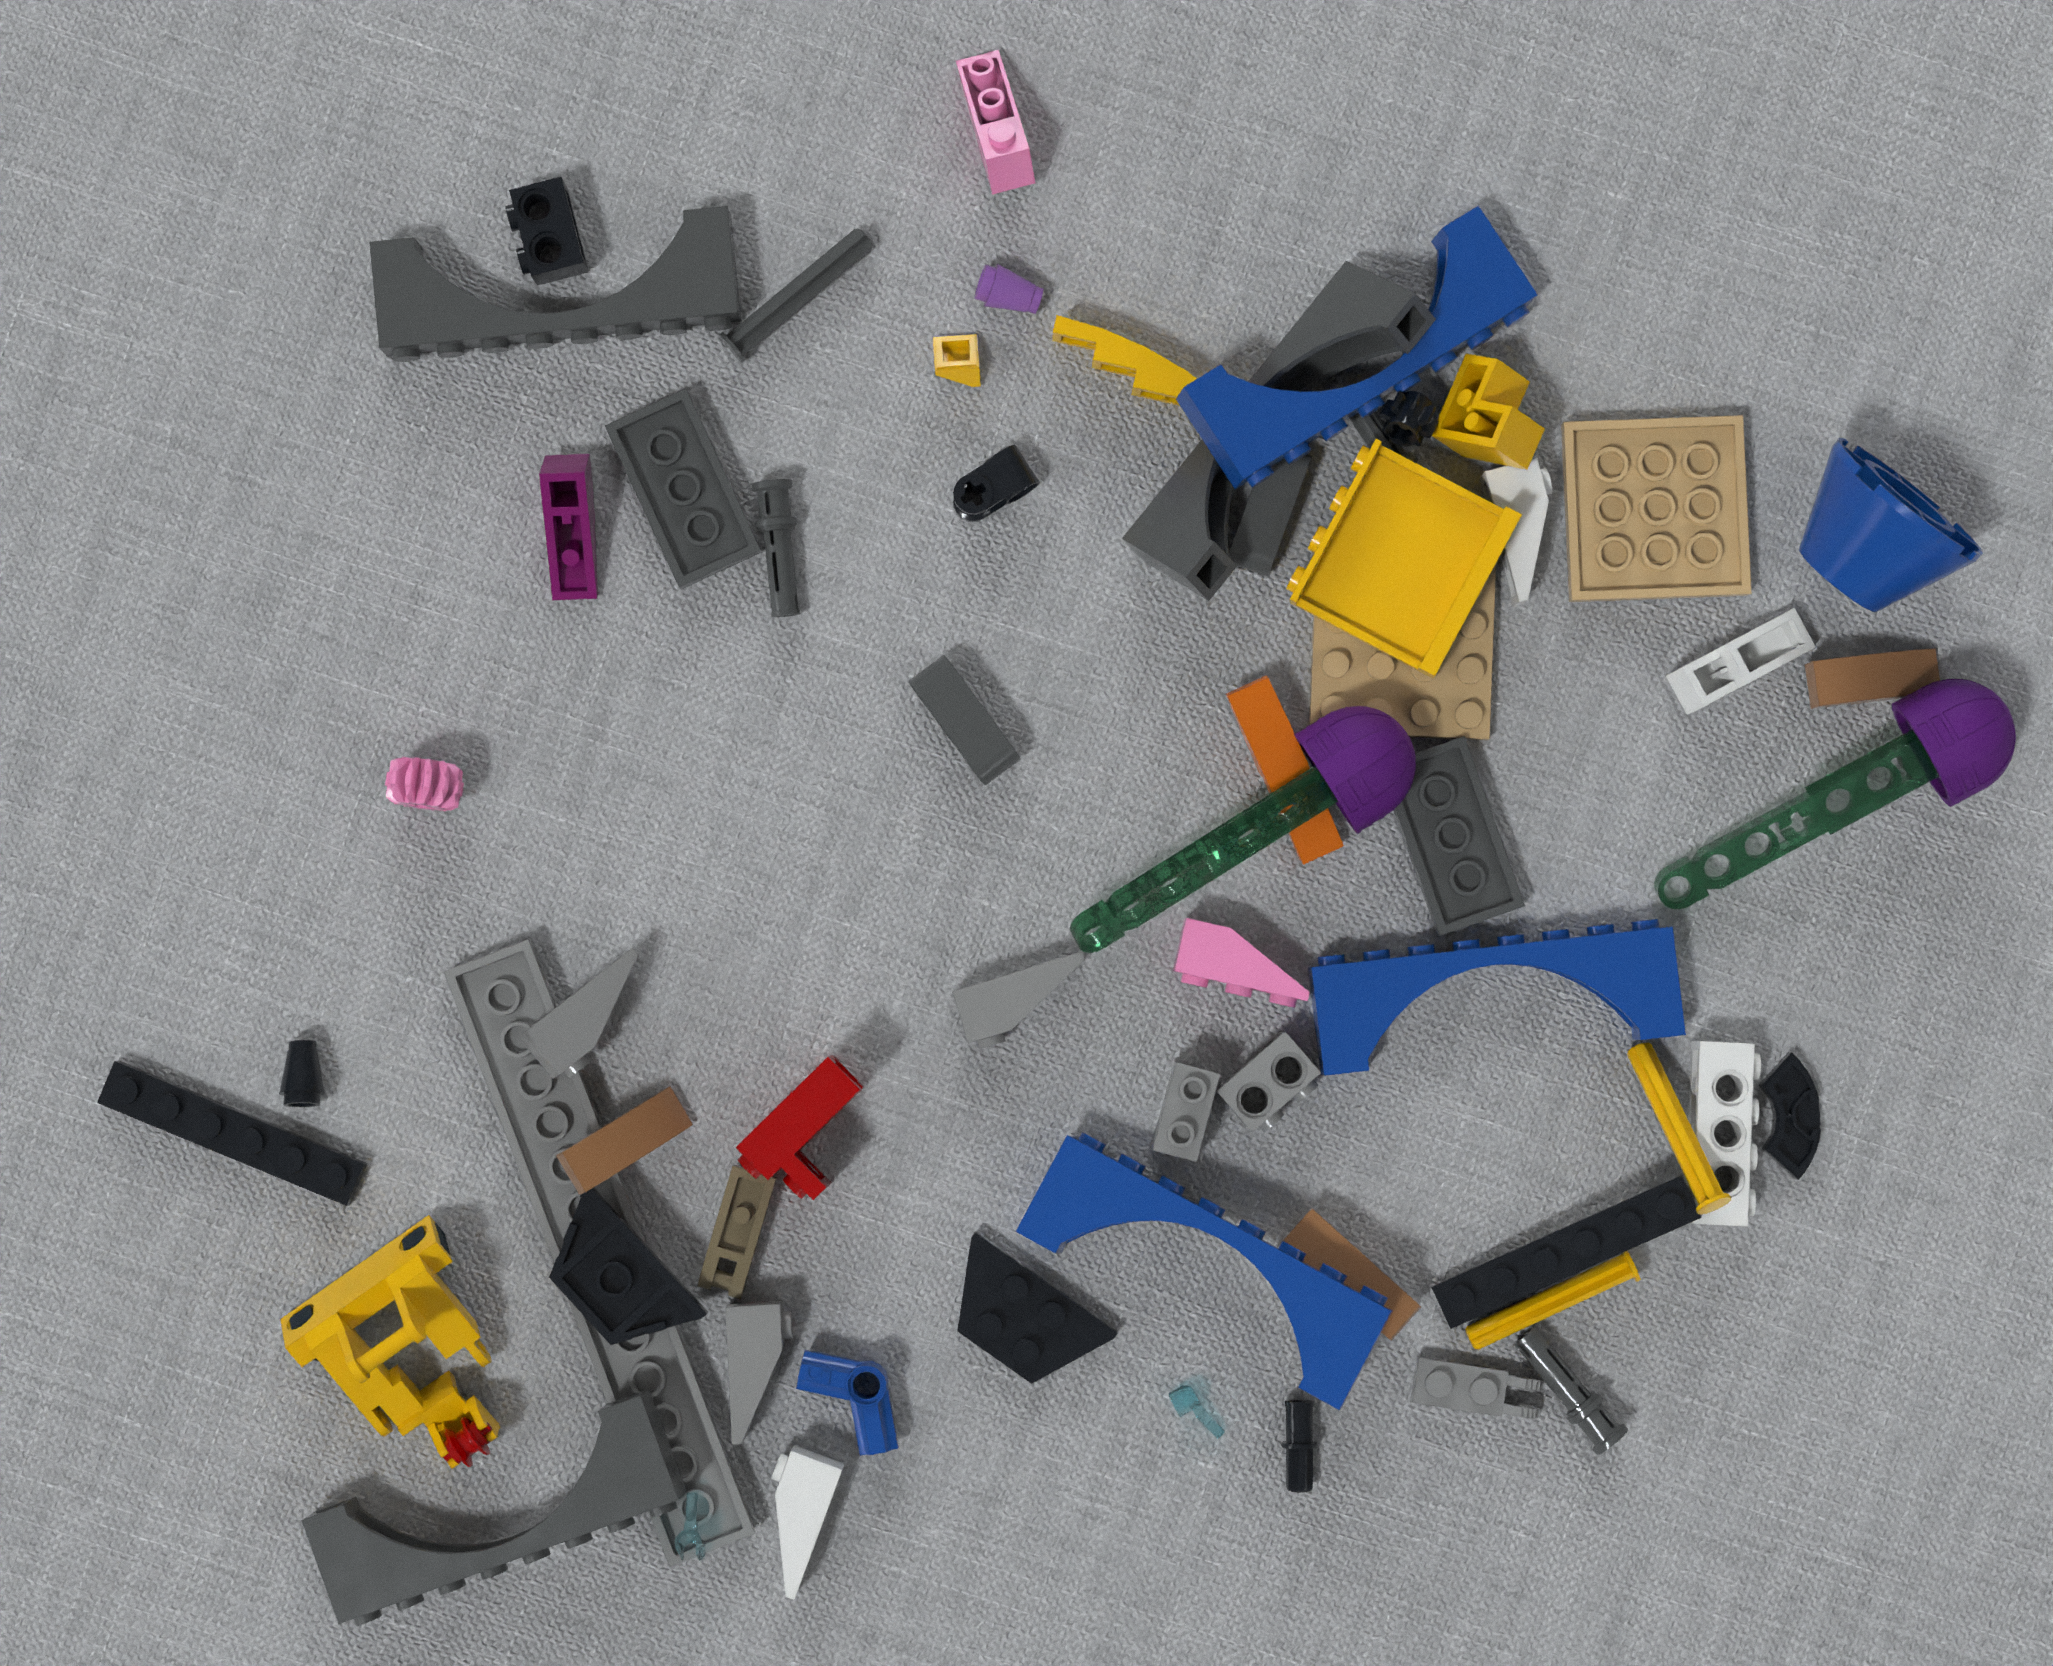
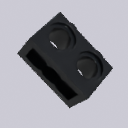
(555, 229)

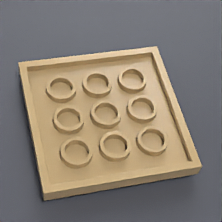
(1656, 508)
(1446, 707)

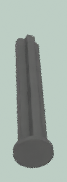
(797, 293)

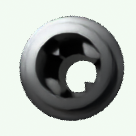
(302, 1075)

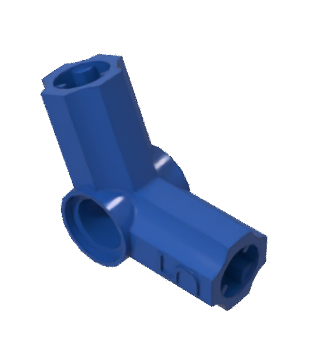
(871, 1413)

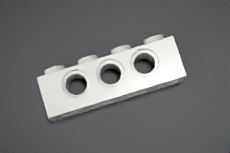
(1706, 1109)

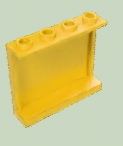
(1402, 558)

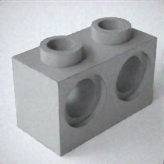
(1260, 1072)
(1185, 1111)

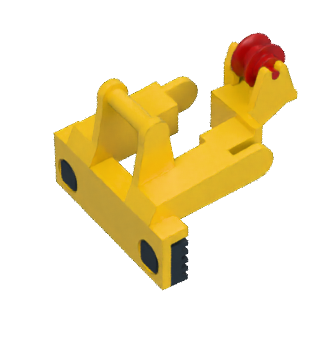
(408, 1274)

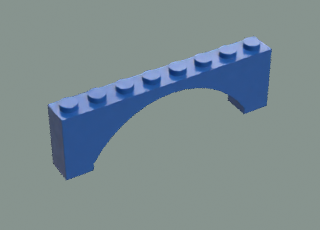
(1259, 426)
(1626, 970)
(1329, 1319)

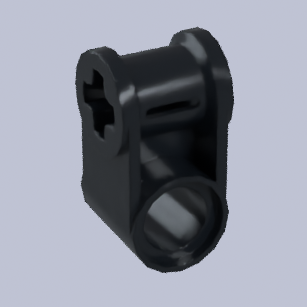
(1000, 480)

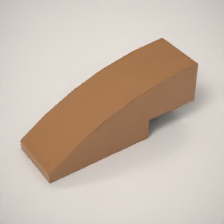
(1870, 677)
(624, 1140)
(1328, 1246)

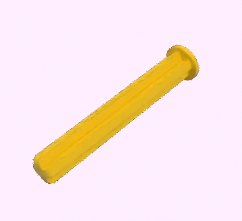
(1677, 1129)
(1552, 1301)

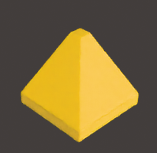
(957, 359)

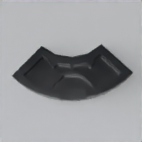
(1795, 1115)

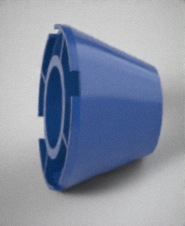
(1879, 532)

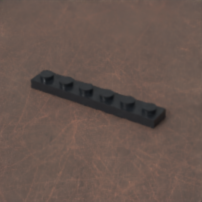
(232, 1133)
(1566, 1251)

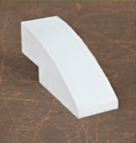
(1740, 661)

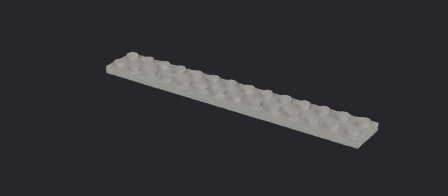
(542, 1117)

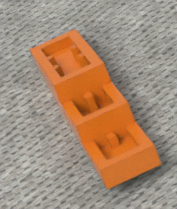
(1280, 760)

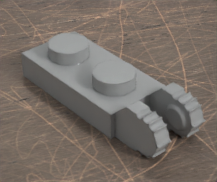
(1470, 1388)

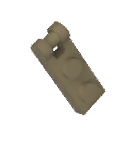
(737, 1231)

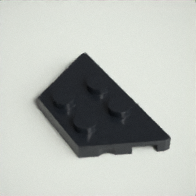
(618, 1277)
(1023, 1316)

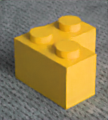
(1483, 415)

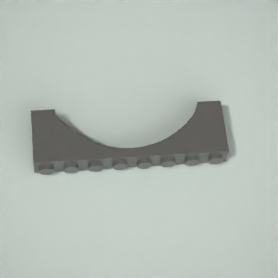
(684, 288)
(1346, 324)
(378, 1566)

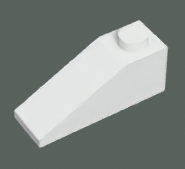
(1526, 494)
(801, 1506)

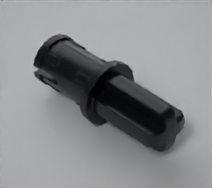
(1299, 1445)

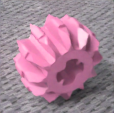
(424, 784)

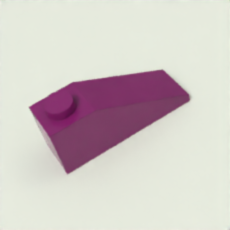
(569, 525)

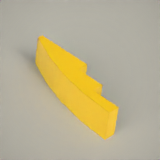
(1153, 374)

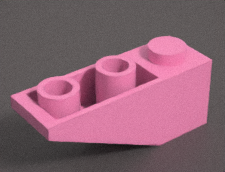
(996, 122)
(1224, 956)

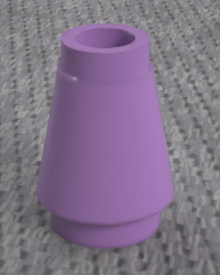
(1007, 290)

